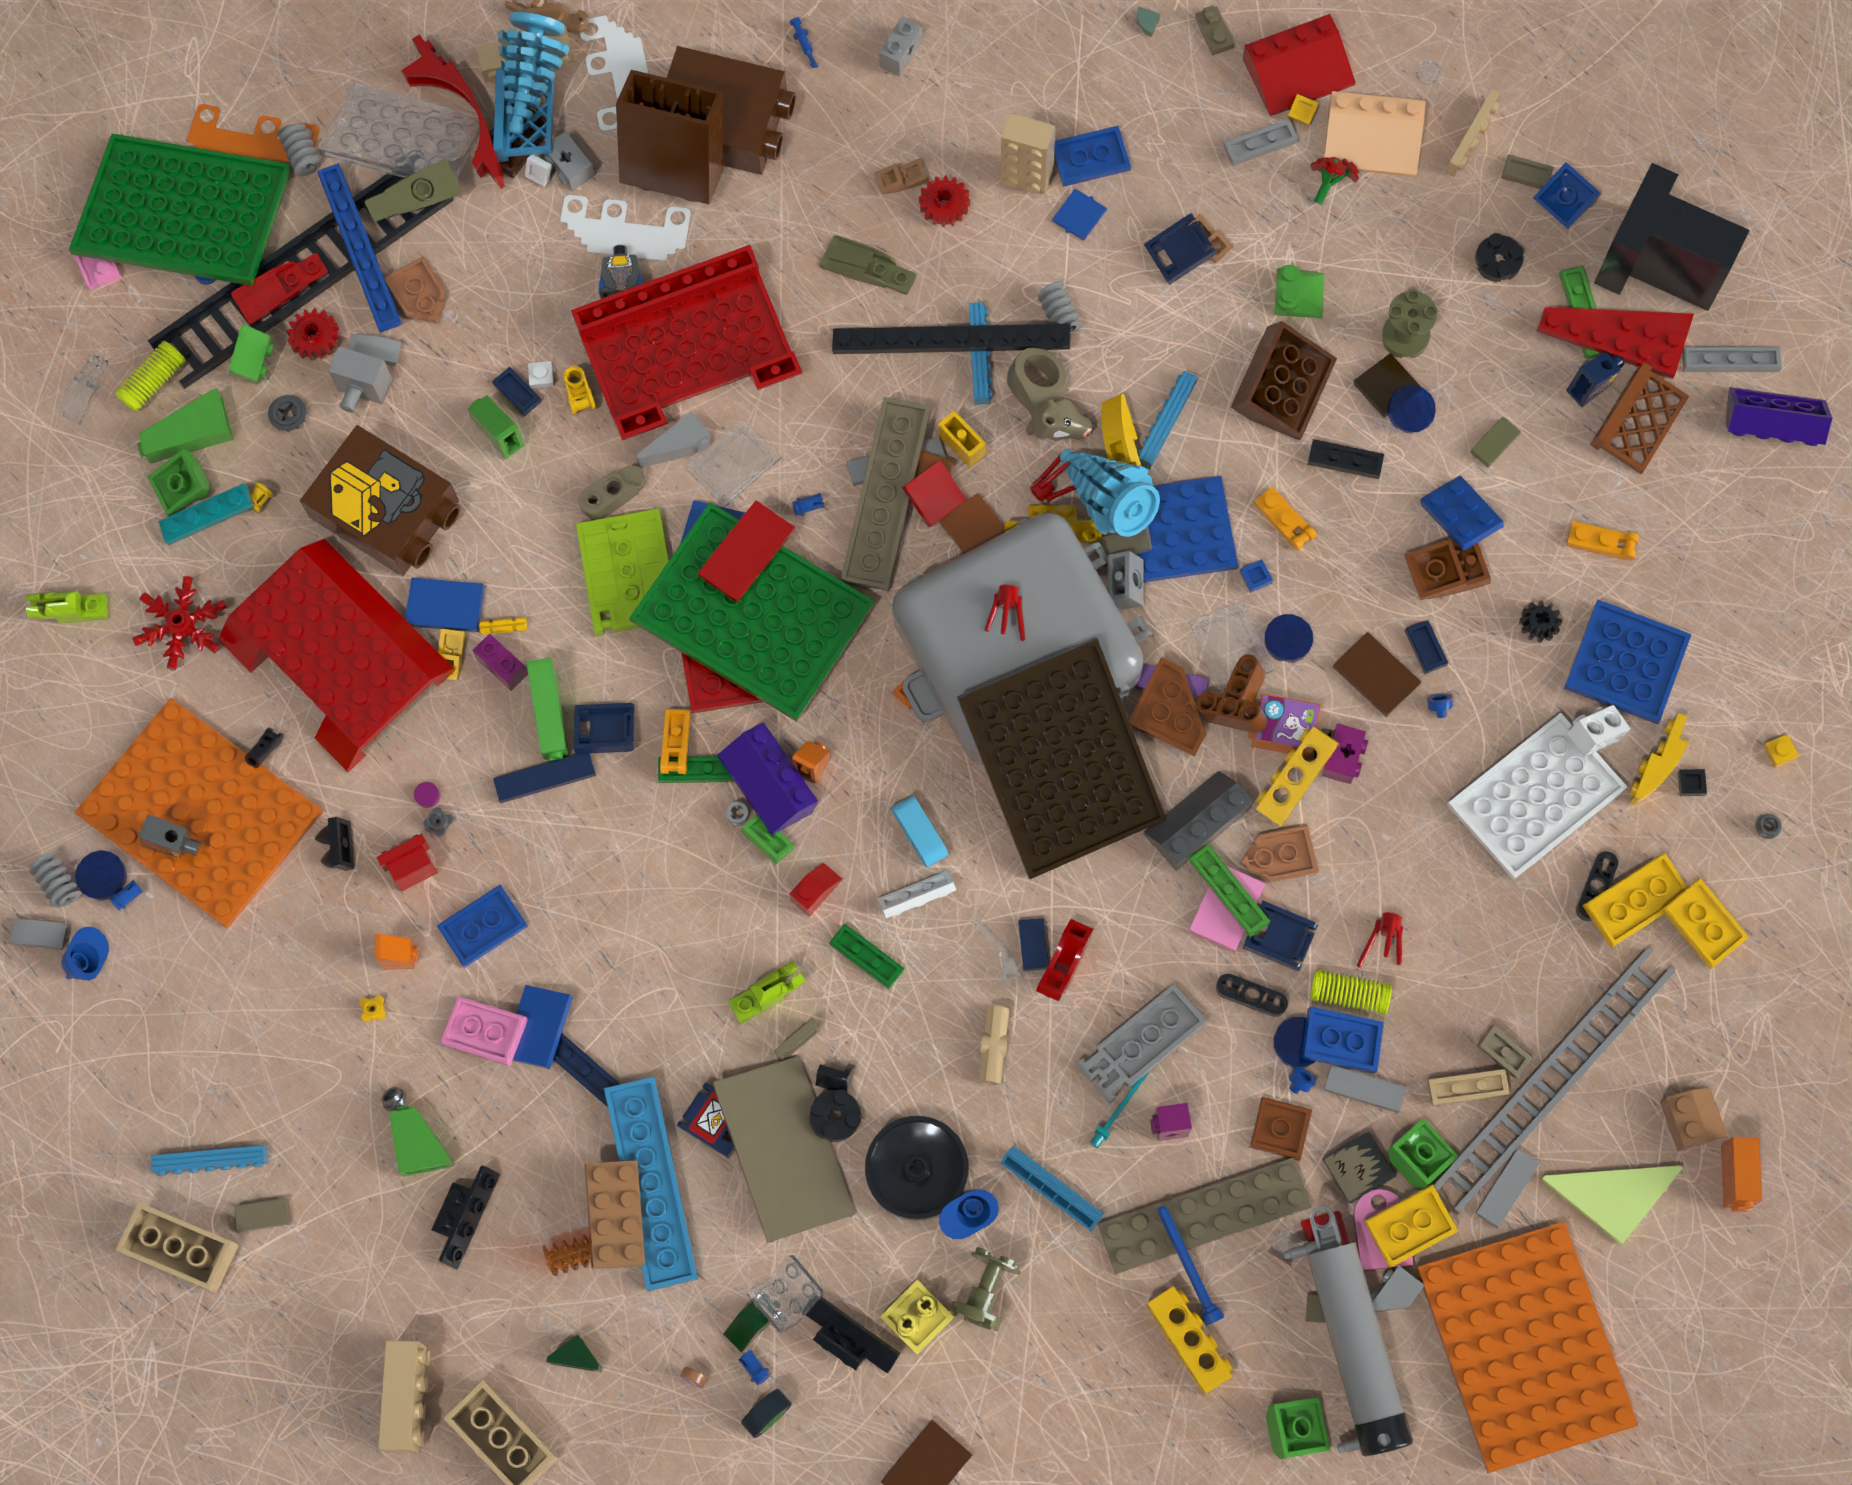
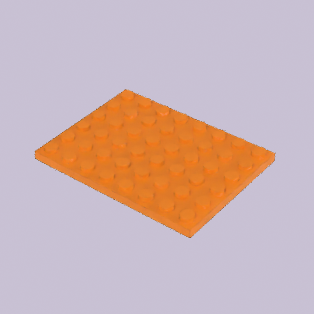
(202, 783)
(1526, 1347)

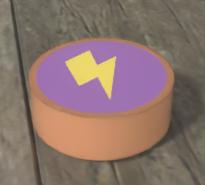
(693, 1377)

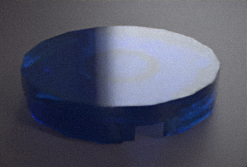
(1411, 409)
(1288, 638)
(100, 875)
(1289, 1042)

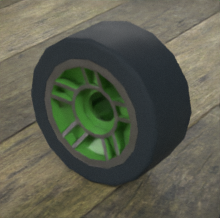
(766, 1413)

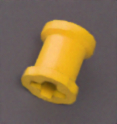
(259, 496)

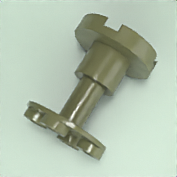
(1409, 324)
(981, 1298)

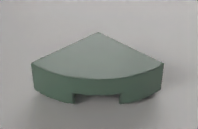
(1147, 20)

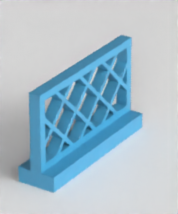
(504, 138)

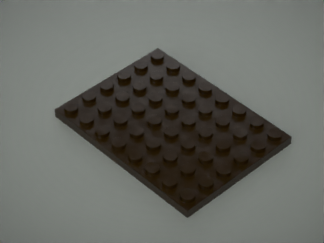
(1062, 757)

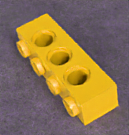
(1324, 747)
(1205, 1378)

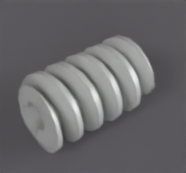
(299, 148)
(1057, 306)
(52, 881)

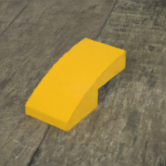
(452, 648)

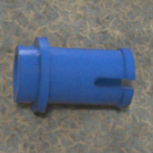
(807, 504)
(125, 895)
(754, 1367)

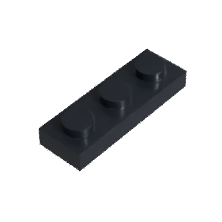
(1345, 459)

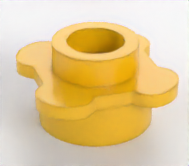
(379, 1012)

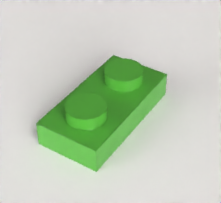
(774, 847)

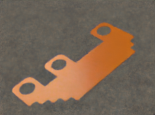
(258, 145)

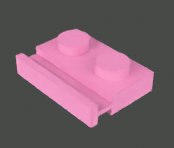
(97, 271)

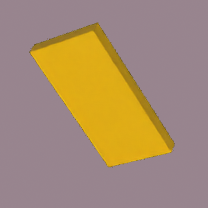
(1635, 900)

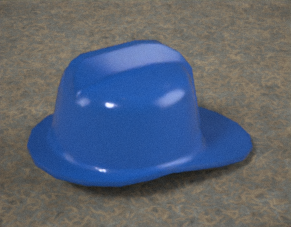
(85, 954)
(968, 1214)

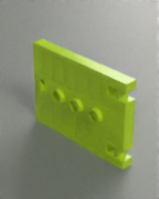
(621, 565)

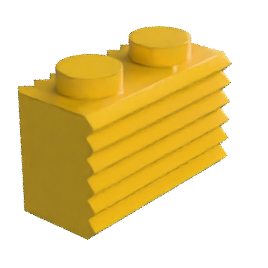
(962, 439)

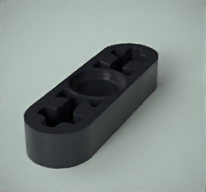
(1596, 867)
(1231, 995)

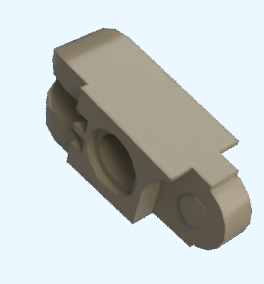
(629, 482)

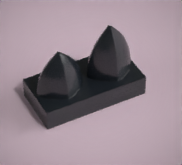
(339, 837)

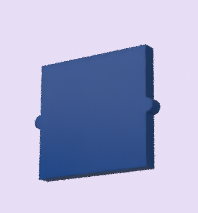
(1079, 214)

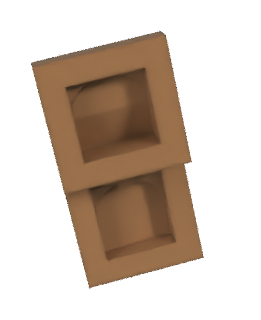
(901, 178)
(1217, 240)

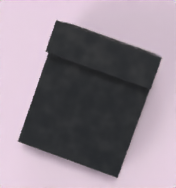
(1671, 244)

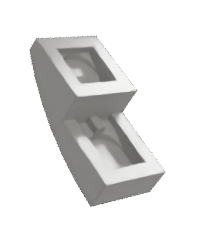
(376, 346)
(37, 933)

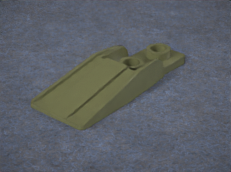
(415, 191)
(866, 265)

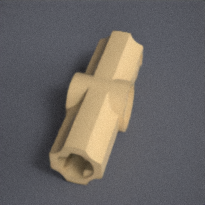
(994, 1045)

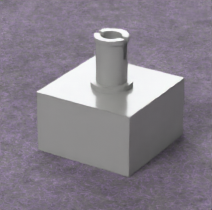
(359, 377)

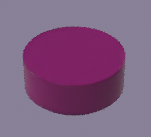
(426, 795)

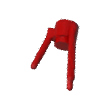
(1043, 487)
(1007, 599)
(1390, 927)

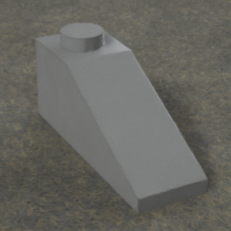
(677, 442)

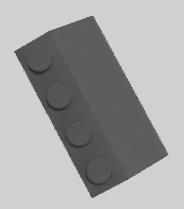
(1199, 819)

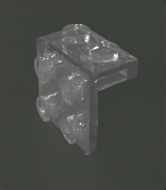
(786, 1294)

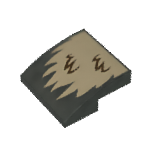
(1359, 1167)

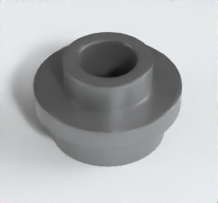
(1771, 820)
(393, 1098)

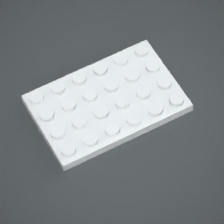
(1536, 797)

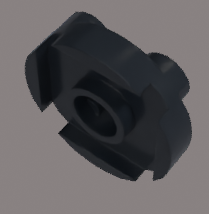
(1504, 246)
(830, 1129)

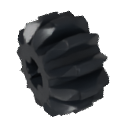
(1547, 628)

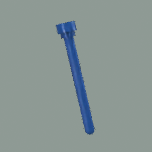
(1210, 1311)

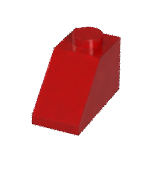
(814, 888)

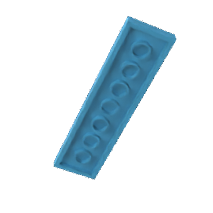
(643, 1137)

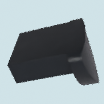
(834, 1079)

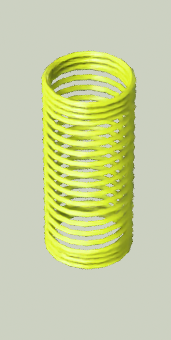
(166, 365)
(1384, 997)

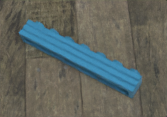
(979, 358)
(1166, 419)
(209, 1160)
(1052, 1188)

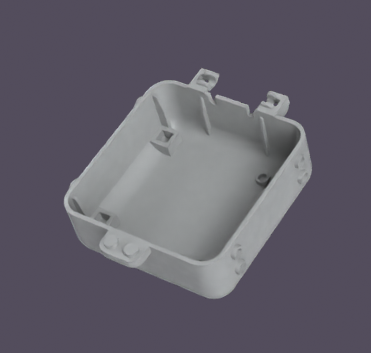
(1062, 606)

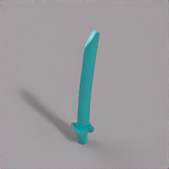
(1102, 1133)

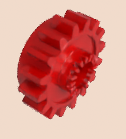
(946, 212)
(316, 345)

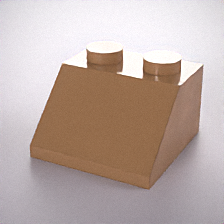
(1693, 1118)

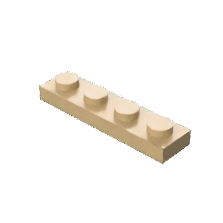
(1478, 126)

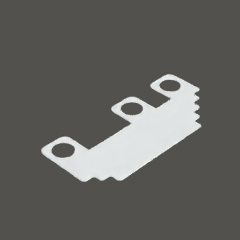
(622, 55)
(640, 239)

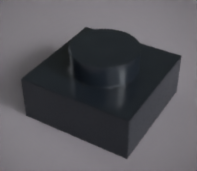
(1692, 782)

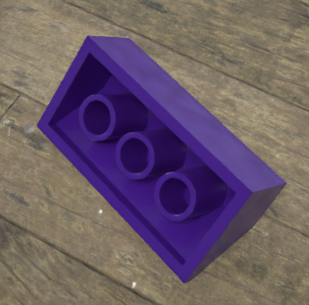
(1778, 416)
(768, 779)

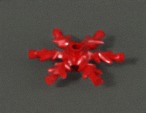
(182, 629)

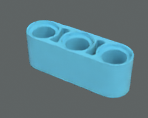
(919, 831)

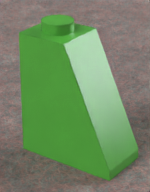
(496, 426)
(416, 1144)

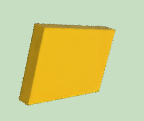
(1704, 923)
(1410, 1226)

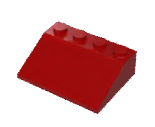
(1298, 61)

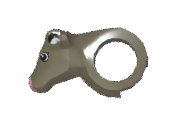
(1050, 412)

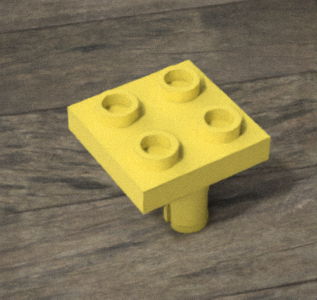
(917, 1317)

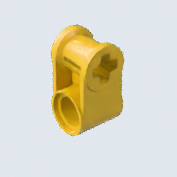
(578, 393)

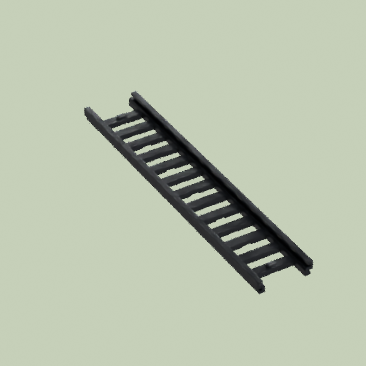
(285, 253)

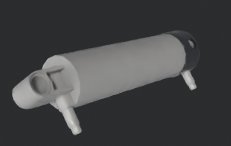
(1355, 1340)

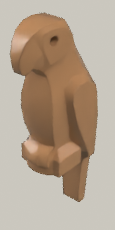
(574, 22)

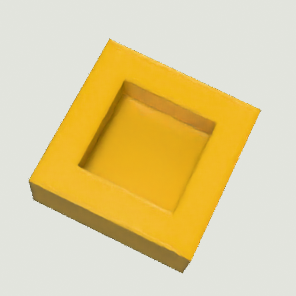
(1302, 110)
(1781, 750)

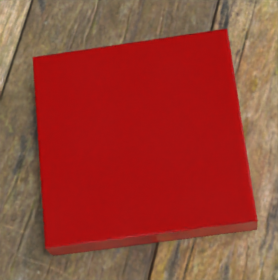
(934, 493)

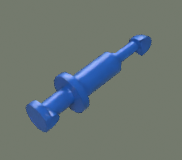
(801, 36)

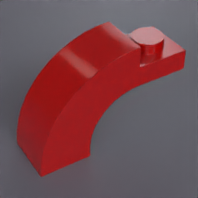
(1065, 960)

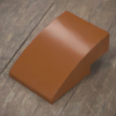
(1447, 569)

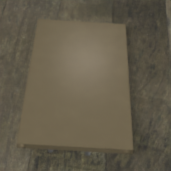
(782, 1159)

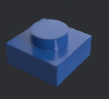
(1256, 576)

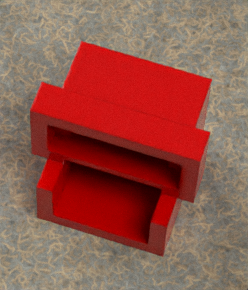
(408, 862)

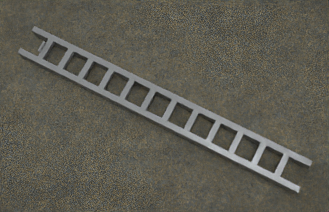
(1518, 1098)

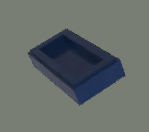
(516, 391)
(1426, 647)
(1033, 944)

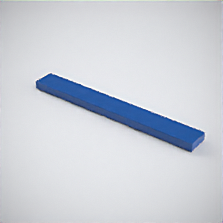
(359, 248)

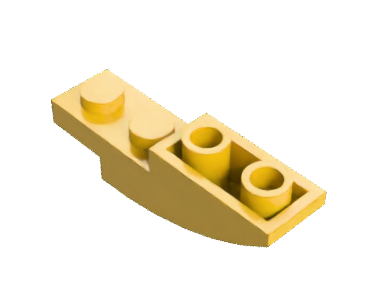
(1119, 431)
(1661, 764)

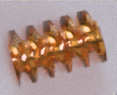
(568, 1255)

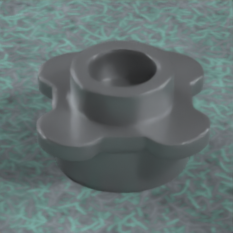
(438, 814)

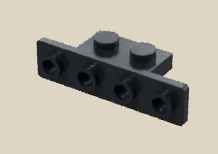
(462, 1213)
(849, 1339)

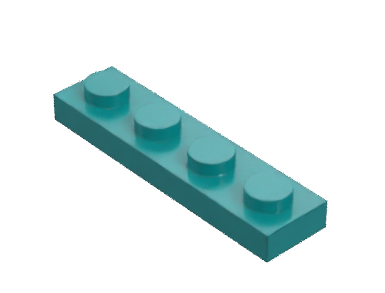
(206, 514)

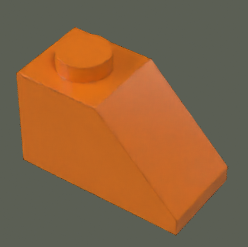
(811, 760)
(395, 952)

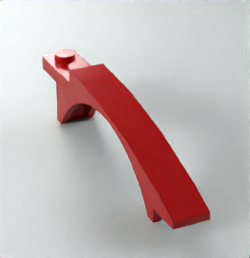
(435, 72)

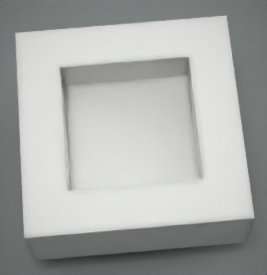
(538, 170)
(541, 374)

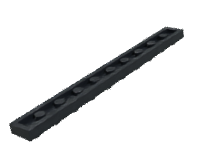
(951, 338)

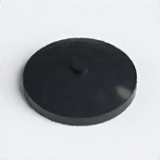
(916, 1167)

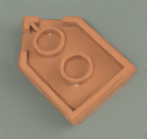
(417, 291)
(1281, 855)

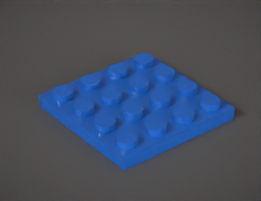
(1190, 531)
(1627, 661)

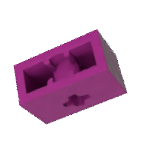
(500, 662)
(1344, 768)
(1171, 1122)

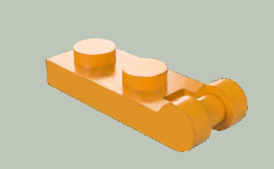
(1284, 518)
(1602, 540)
(675, 741)

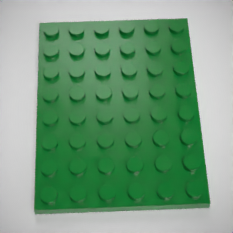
(181, 209)
(770, 642)

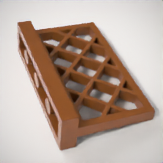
(1620, 411)

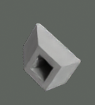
(1397, 1292)

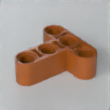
(1237, 702)

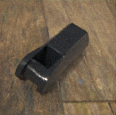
(263, 748)

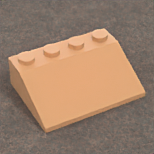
(1375, 132)

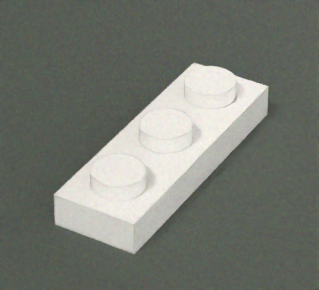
(916, 894)

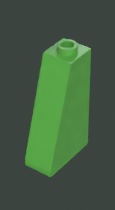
(189, 428)
(548, 708)

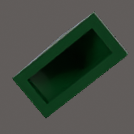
(746, 1327)
(575, 1355)

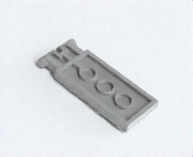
(1142, 1042)

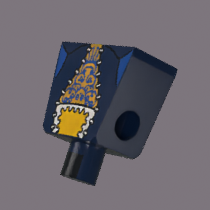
(1600, 372)

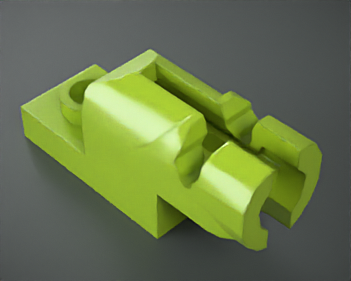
(67, 606)
(766, 992)

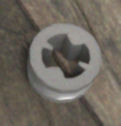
(737, 805)

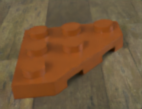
(1169, 709)

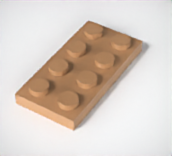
(614, 1214)

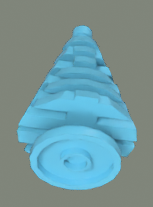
(536, 61)
(1114, 492)

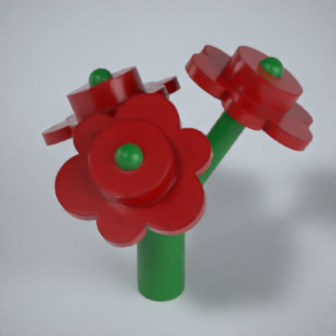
(1333, 165)

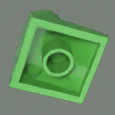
(1298, 292)
(179, 482)
(1421, 1155)
(1297, 1428)

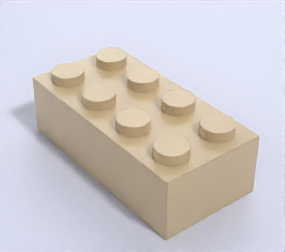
(1027, 154)
(177, 1247)
(403, 1397)
(500, 1437)

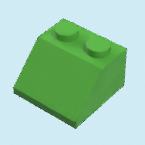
(250, 354)

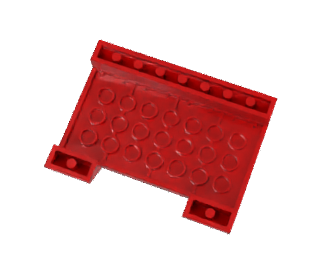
(719, 337)
(336, 645)

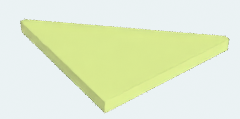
(1614, 1198)

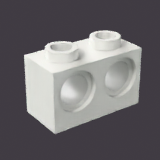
(1598, 730)

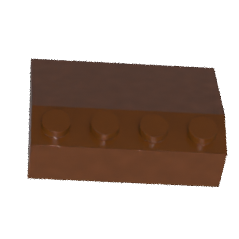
(1284, 381)

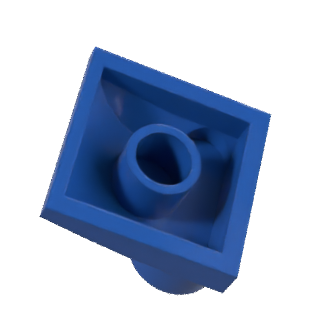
(1567, 195)

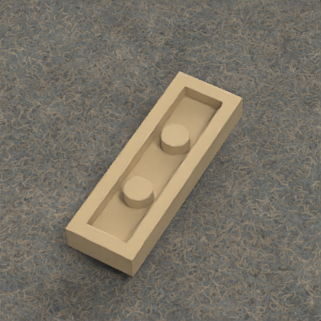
(1468, 1087)

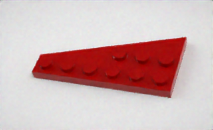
(1631, 335)

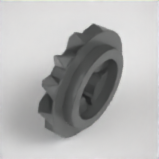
(284, 404)

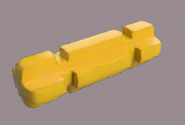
(503, 625)

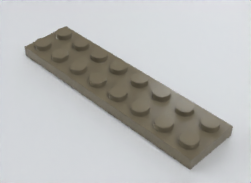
(882, 500)
(1206, 1215)

